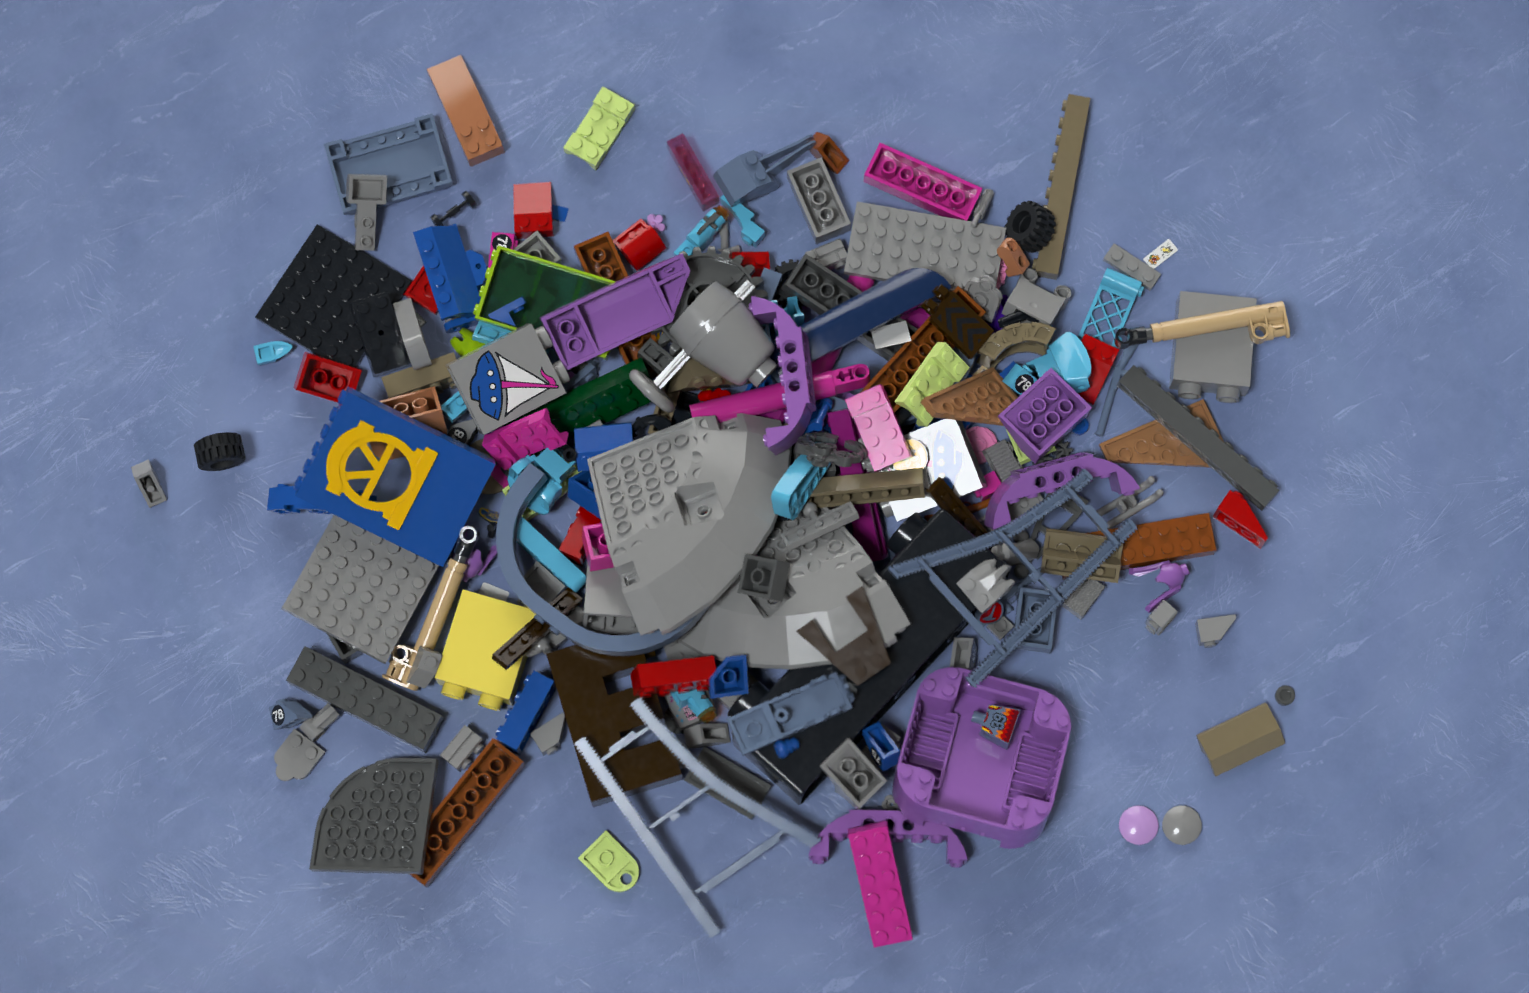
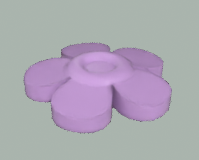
(655, 222)

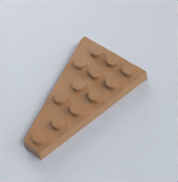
(972, 400)
(1156, 445)

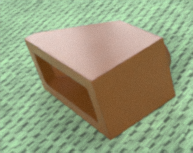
(829, 151)

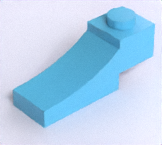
(750, 232)

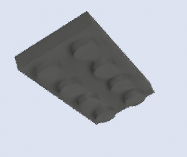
(732, 774)

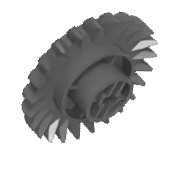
(705, 270)

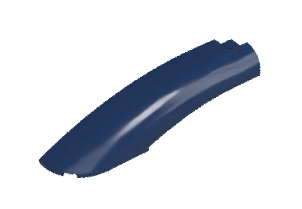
(867, 311)

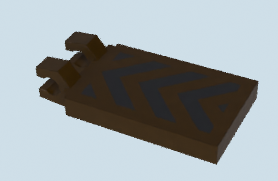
(957, 321)

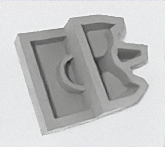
(986, 584)

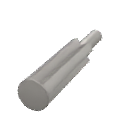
(982, 206)

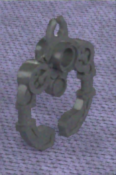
(822, 453)

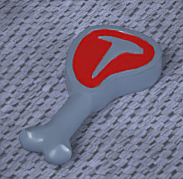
(992, 614)

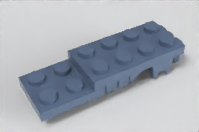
(791, 712)

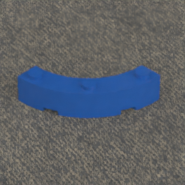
(283, 501)

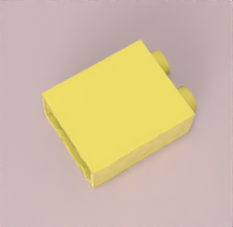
(475, 634)

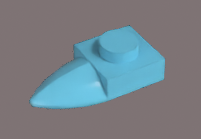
(271, 351)

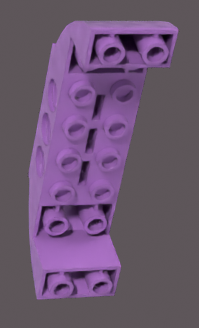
(799, 403)
(1022, 482)
(931, 831)

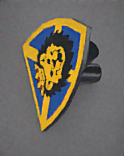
(492, 518)

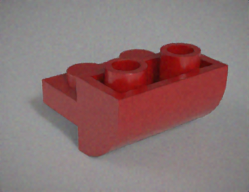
(639, 244)

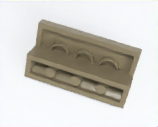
(1067, 550)
(1240, 739)

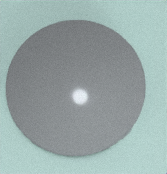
(1181, 825)

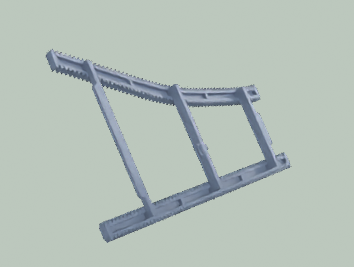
(1003, 534)
(712, 781)

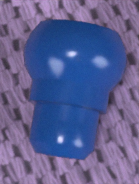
(784, 747)

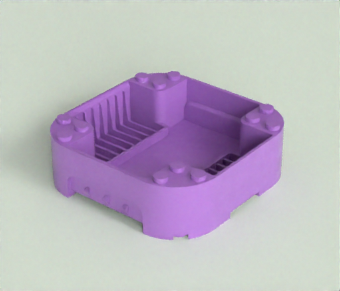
(969, 782)

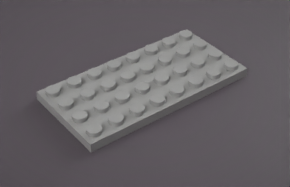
(898, 239)

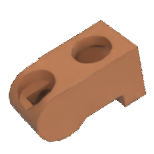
(1013, 257)

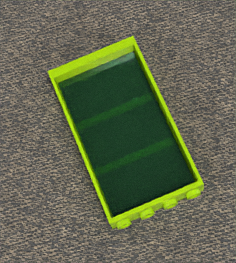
(539, 281)

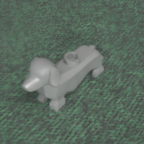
(551, 641)

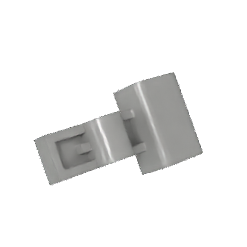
(366, 192)

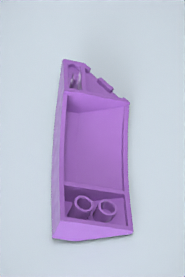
(617, 312)

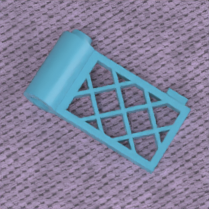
(1120, 286)

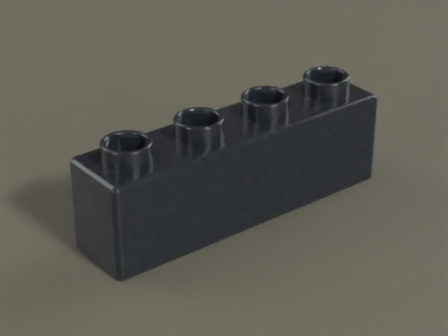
(931, 630)

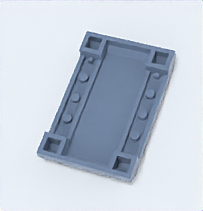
(404, 153)

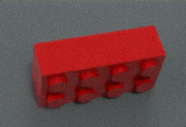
(672, 676)

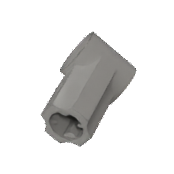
(316, 726)

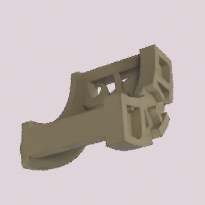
(1015, 339)

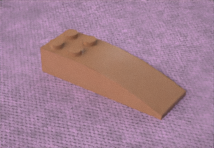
(466, 111)

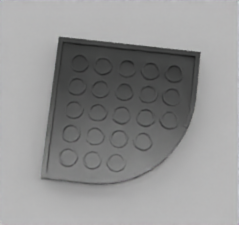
(377, 819)

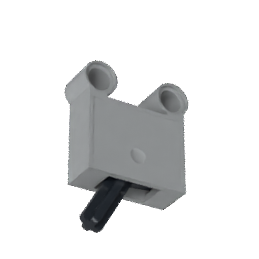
(1033, 304)

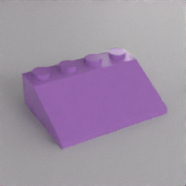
(1044, 415)

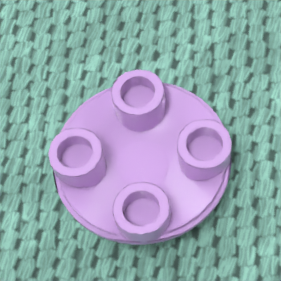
(1138, 825)

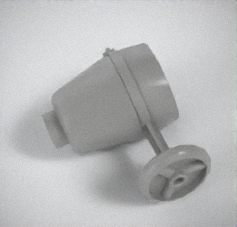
(718, 335)

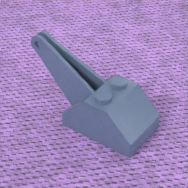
(750, 175)

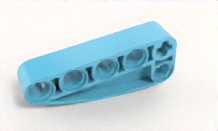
(796, 487)
(549, 556)

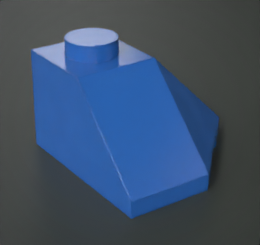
(729, 677)

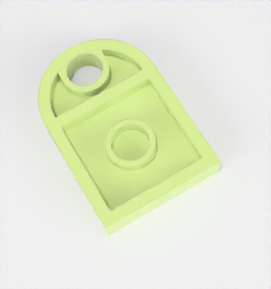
(609, 862)

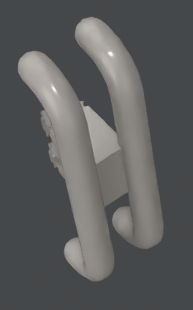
(1128, 505)

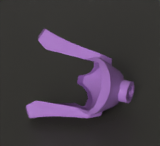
(474, 563)
(1170, 574)

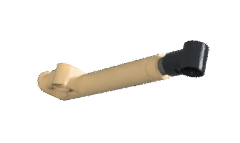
(1268, 318)
(400, 668)

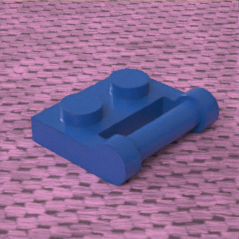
(817, 418)

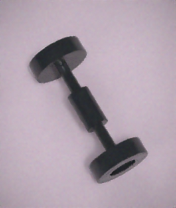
(454, 210)

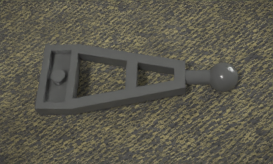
(1070, 506)

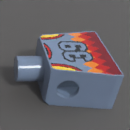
(997, 724)

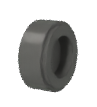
(1284, 695)

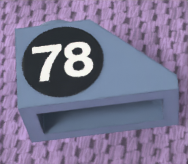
(288, 714)

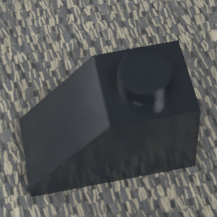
(682, 409)

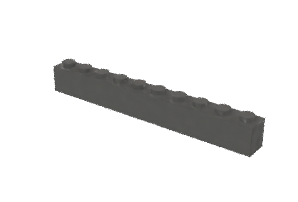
(1197, 437)

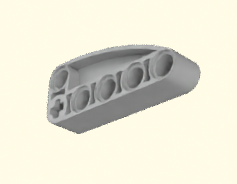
(412, 334)

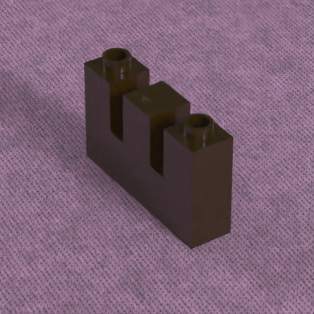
(608, 718)

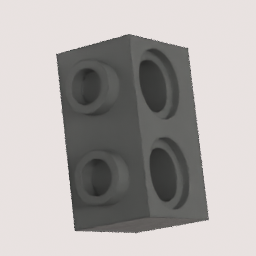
(655, 356)

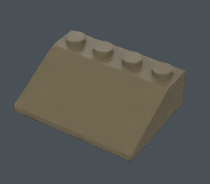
(697, 377)

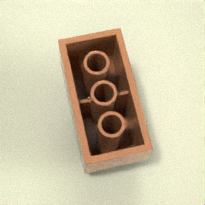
(420, 405)

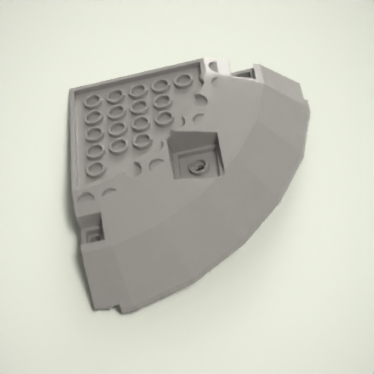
(653, 508)
(815, 590)

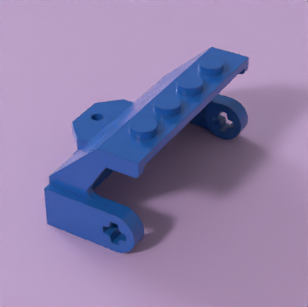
(452, 274)

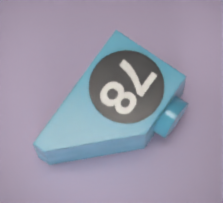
(1019, 378)

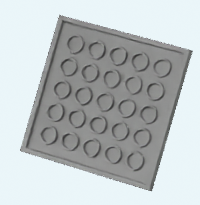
(360, 588)

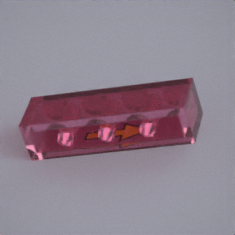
(693, 172)

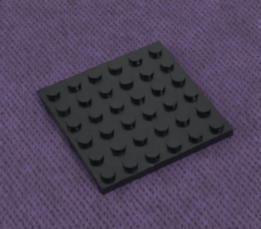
(316, 295)

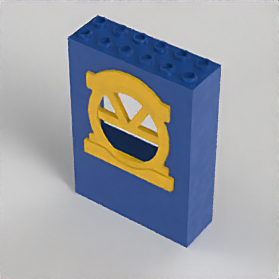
(441, 488)

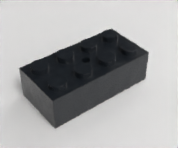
(383, 352)

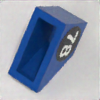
(881, 746)

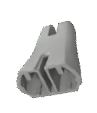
(1027, 547)

